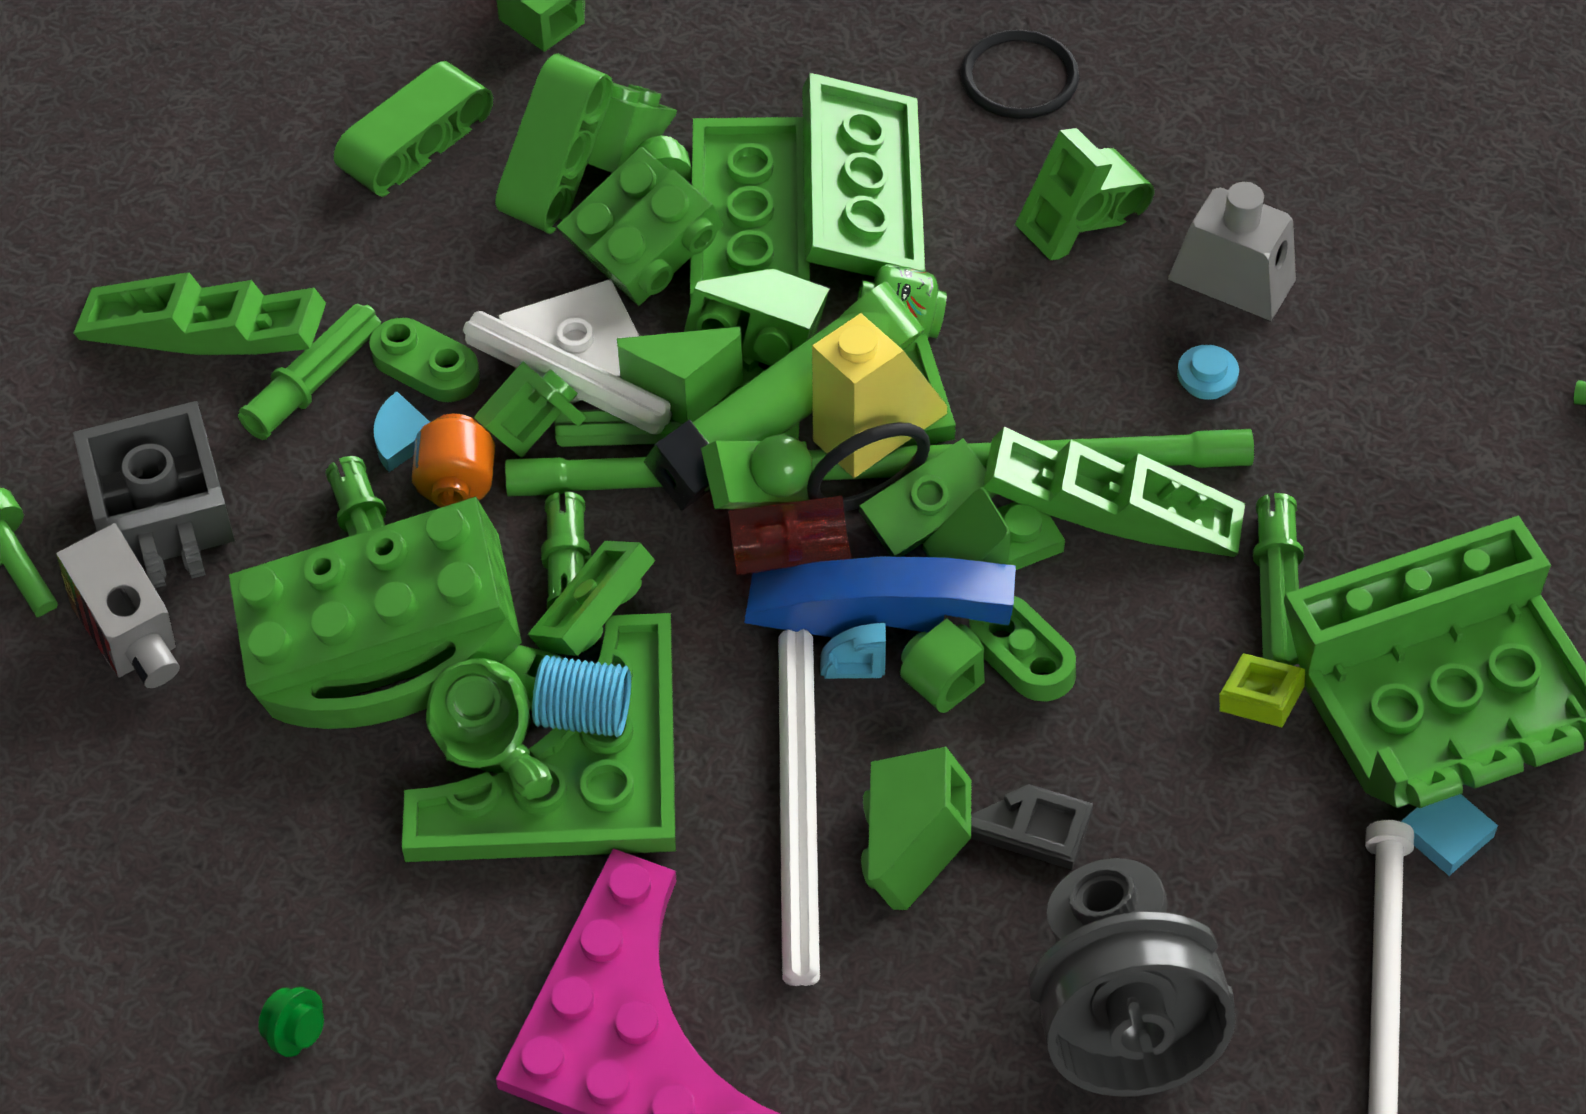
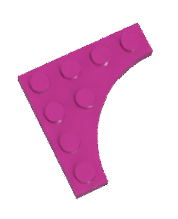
(603, 1021)

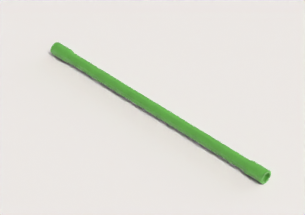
(1196, 449)

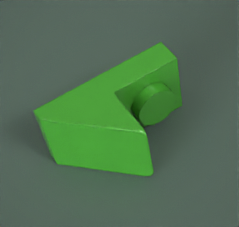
(999, 535)

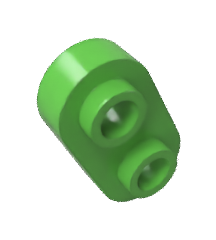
(421, 358)
(1028, 651)

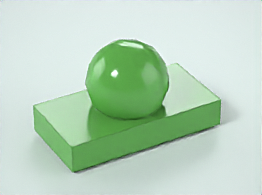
(757, 471)

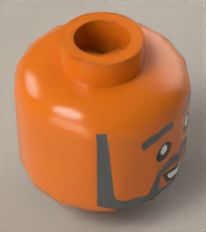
(453, 459)

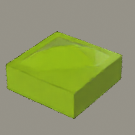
(1262, 690)

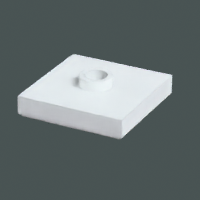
(580, 324)

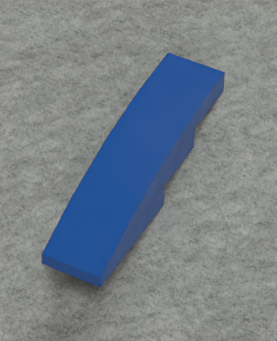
(887, 590)

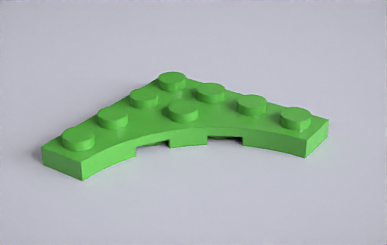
(602, 787)

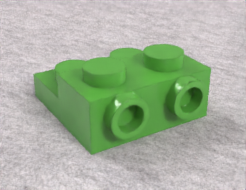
(642, 225)

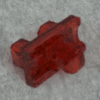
(788, 534)

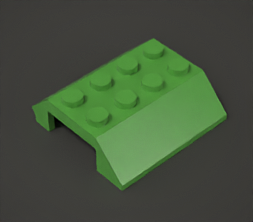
(1442, 666)

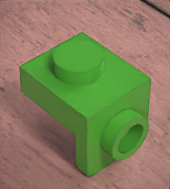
(527, 408)

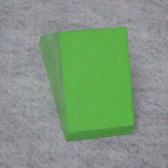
(684, 367)

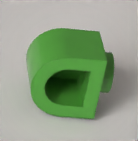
(944, 664)

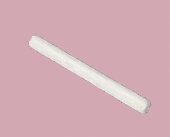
(798, 810)

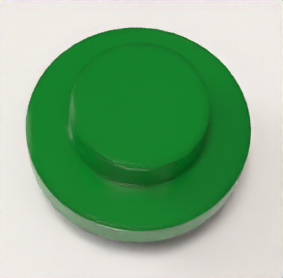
(291, 1020)

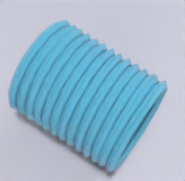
(581, 696)

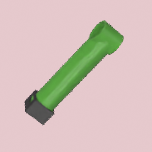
(768, 402)

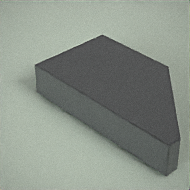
(1035, 824)

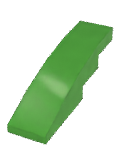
(213, 320)
(1126, 501)

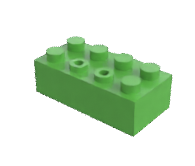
(372, 616)

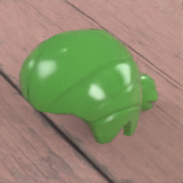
(481, 719)

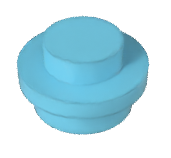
(1208, 371)

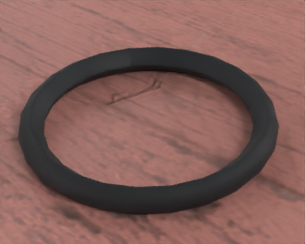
(1020, 35)
(861, 440)

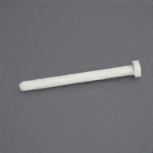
(1389, 842)

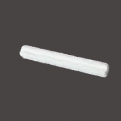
(589, 381)

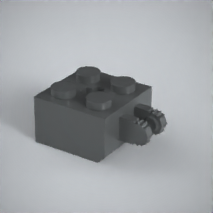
(157, 486)

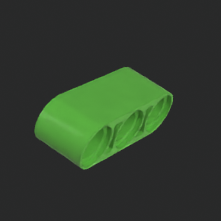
(411, 127)
(554, 142)

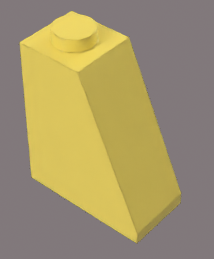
(865, 383)

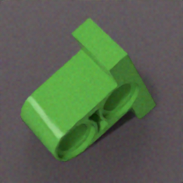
(1080, 192)

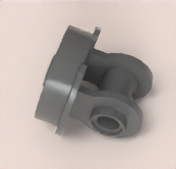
(1129, 990)

